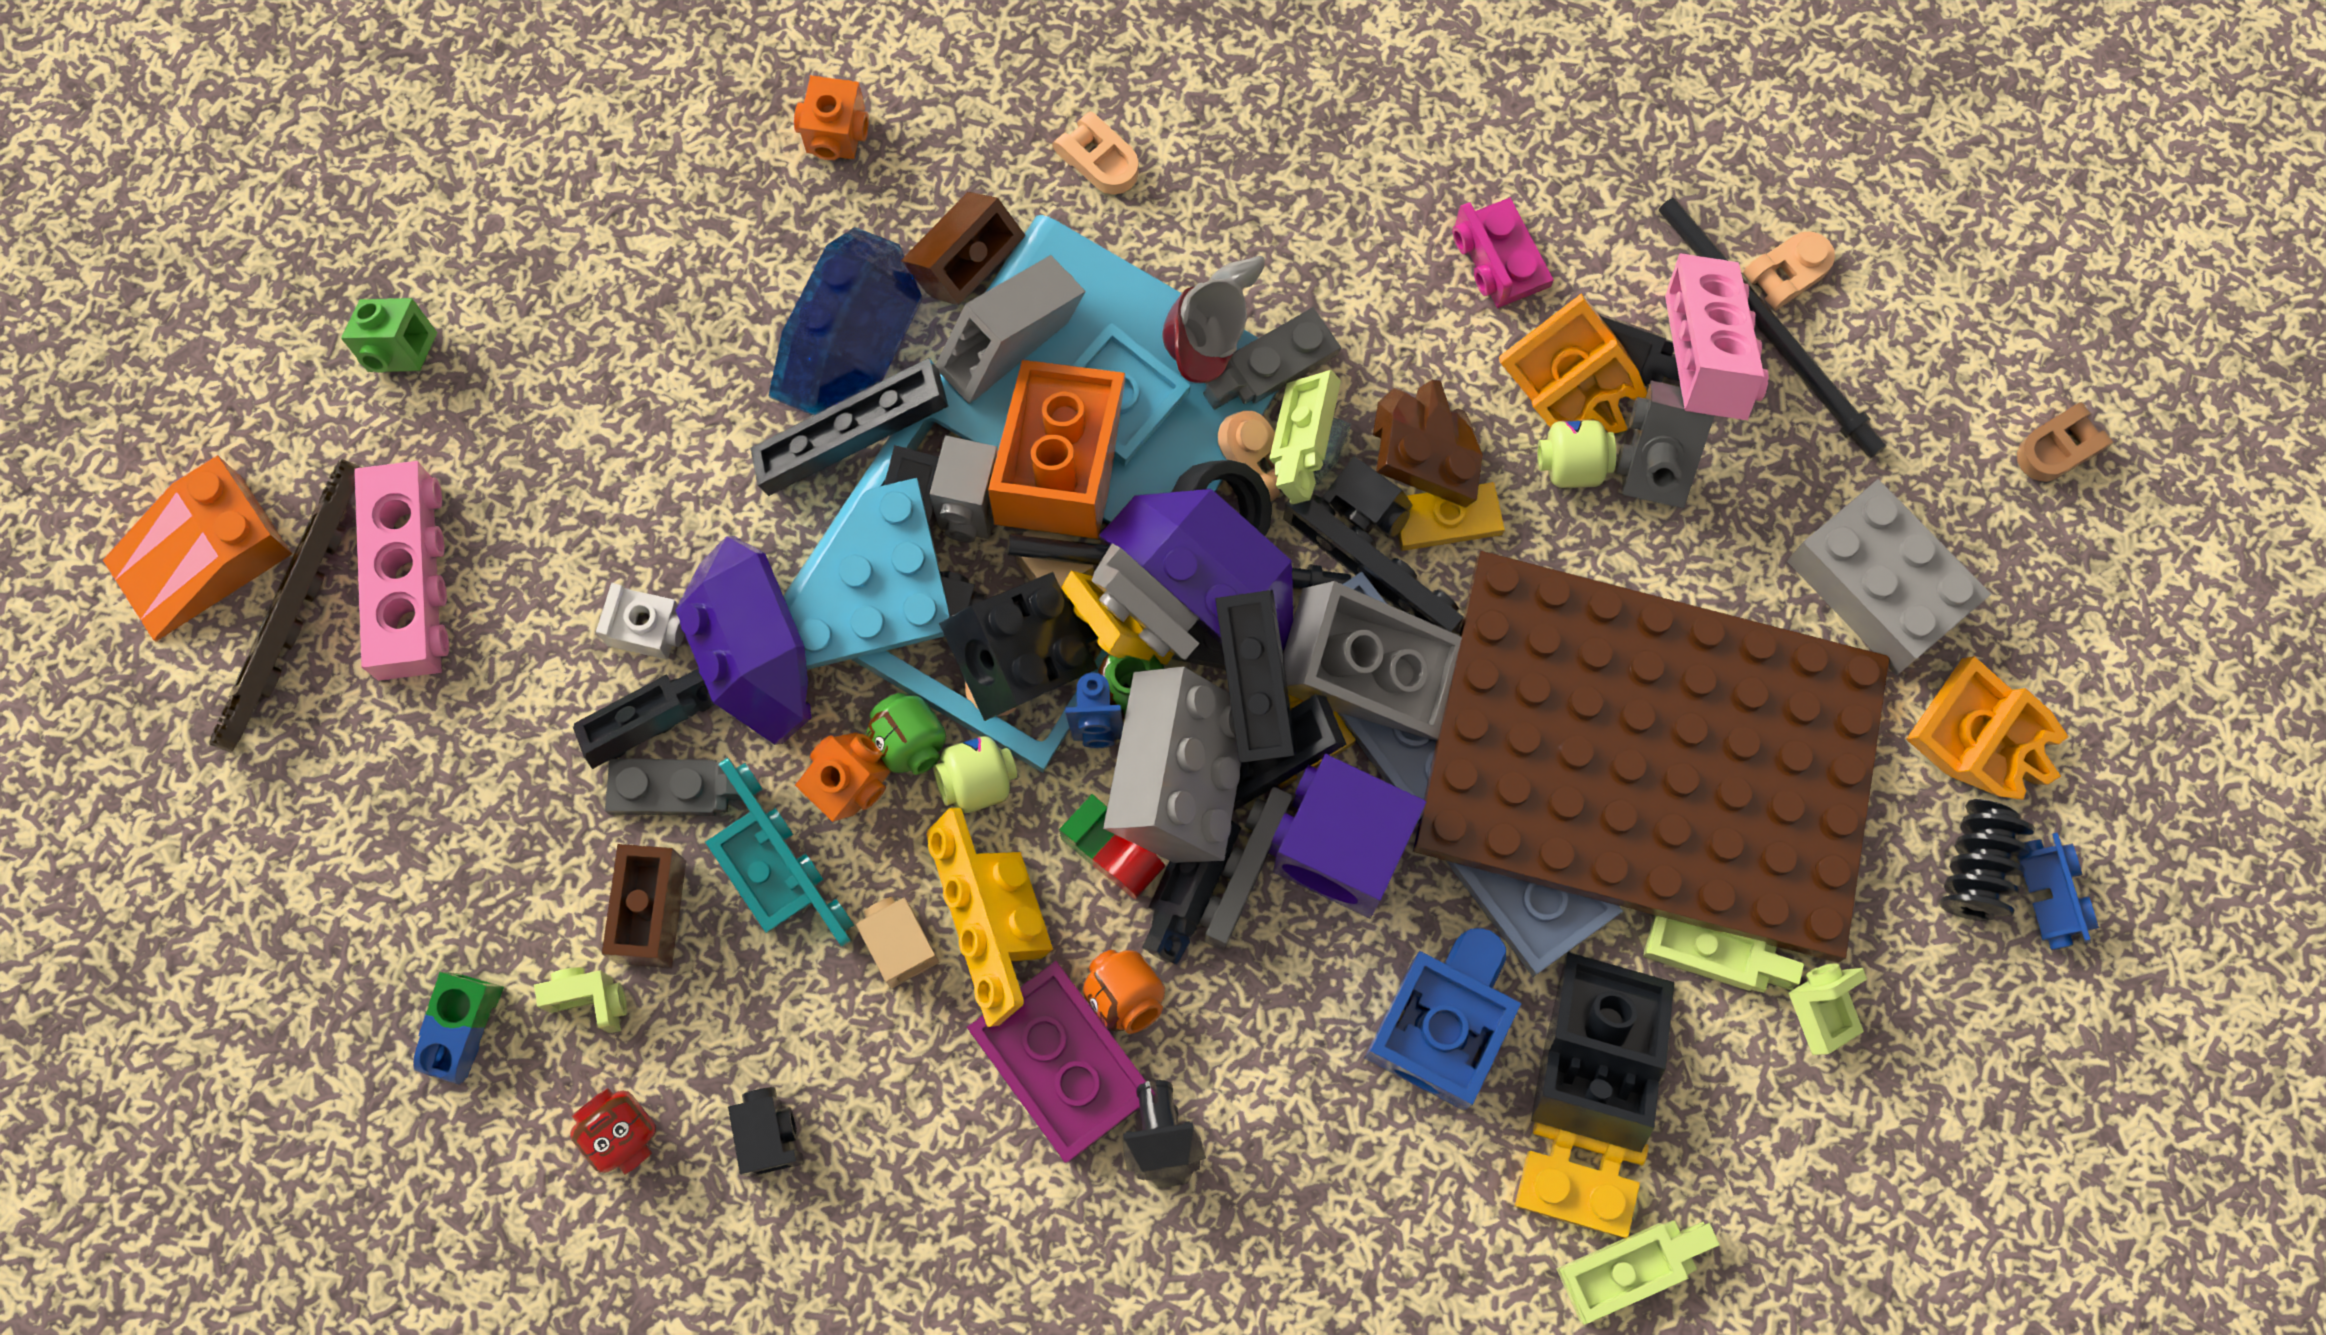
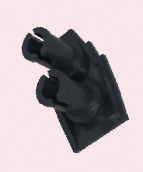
(1164, 1150)

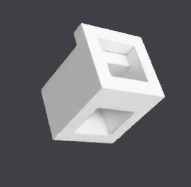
(619, 619)

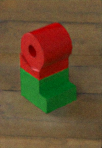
(1115, 857)

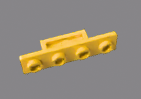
(991, 912)

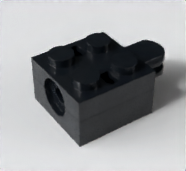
(1019, 645)

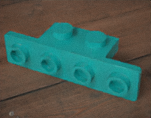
(765, 867)

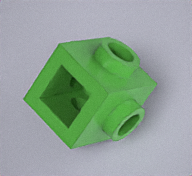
(389, 335)

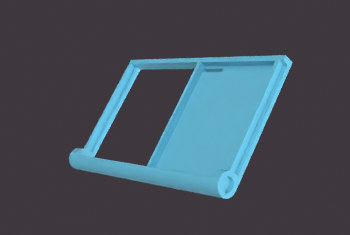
(1187, 437)

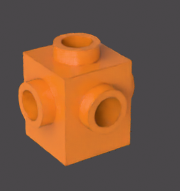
(832, 118)
(844, 775)

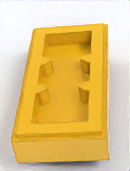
(1441, 522)

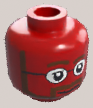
(613, 1131)

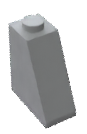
(1007, 326)

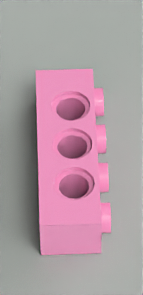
(1715, 338)
(381, 499)

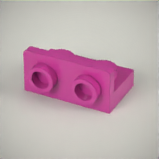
(1502, 252)

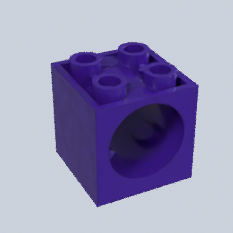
(1345, 834)

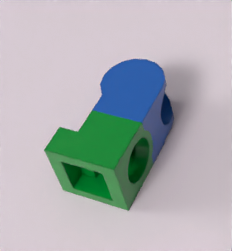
(454, 1026)

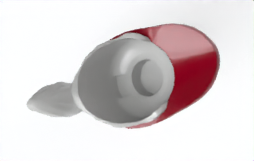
(1209, 321)

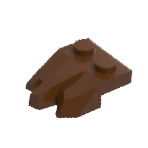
(1428, 444)

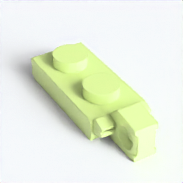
(1303, 433)
(1720, 956)
(1634, 1268)

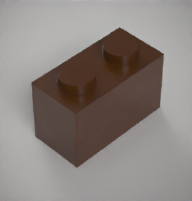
(963, 247)
(644, 906)

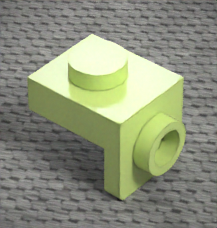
(575, 988)
(1827, 1008)

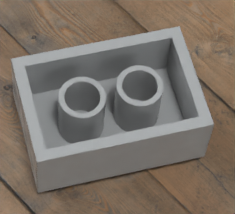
(1887, 576)
(1175, 767)

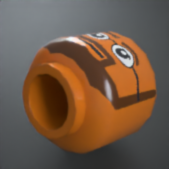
(1124, 991)

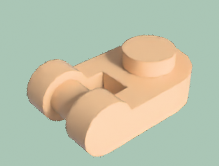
(1110, 166)
(1803, 258)
(1248, 439)

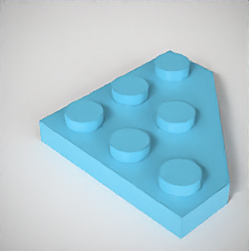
(874, 582)

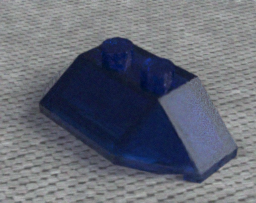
(845, 323)

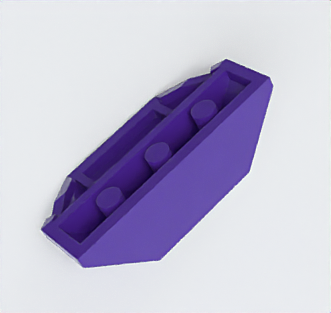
(1203, 553)
(746, 640)

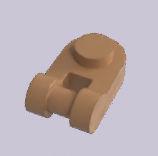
(2050, 450)

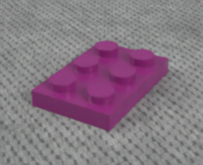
(1062, 1063)

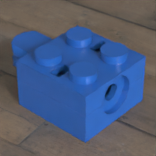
(1447, 1020)

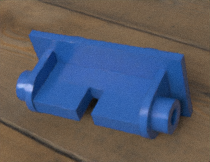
(1094, 718)
(2065, 912)

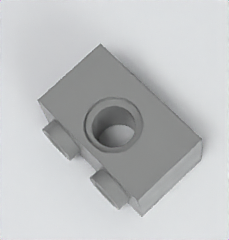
(961, 489)

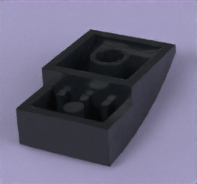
(1604, 1053)

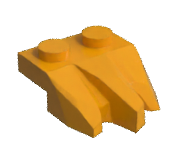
(1575, 368)
(1988, 732)

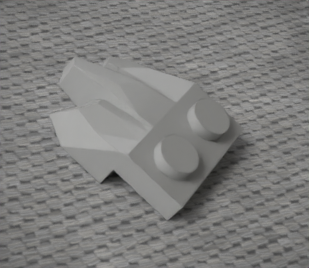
(1136, 593)

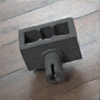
(1664, 447)

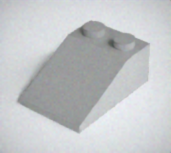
(1370, 659)

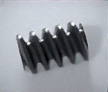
(1985, 861)

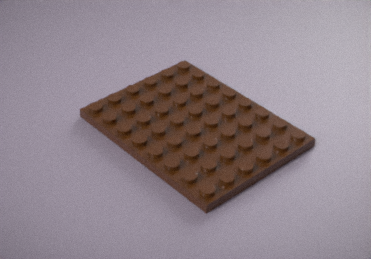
(1656, 756)

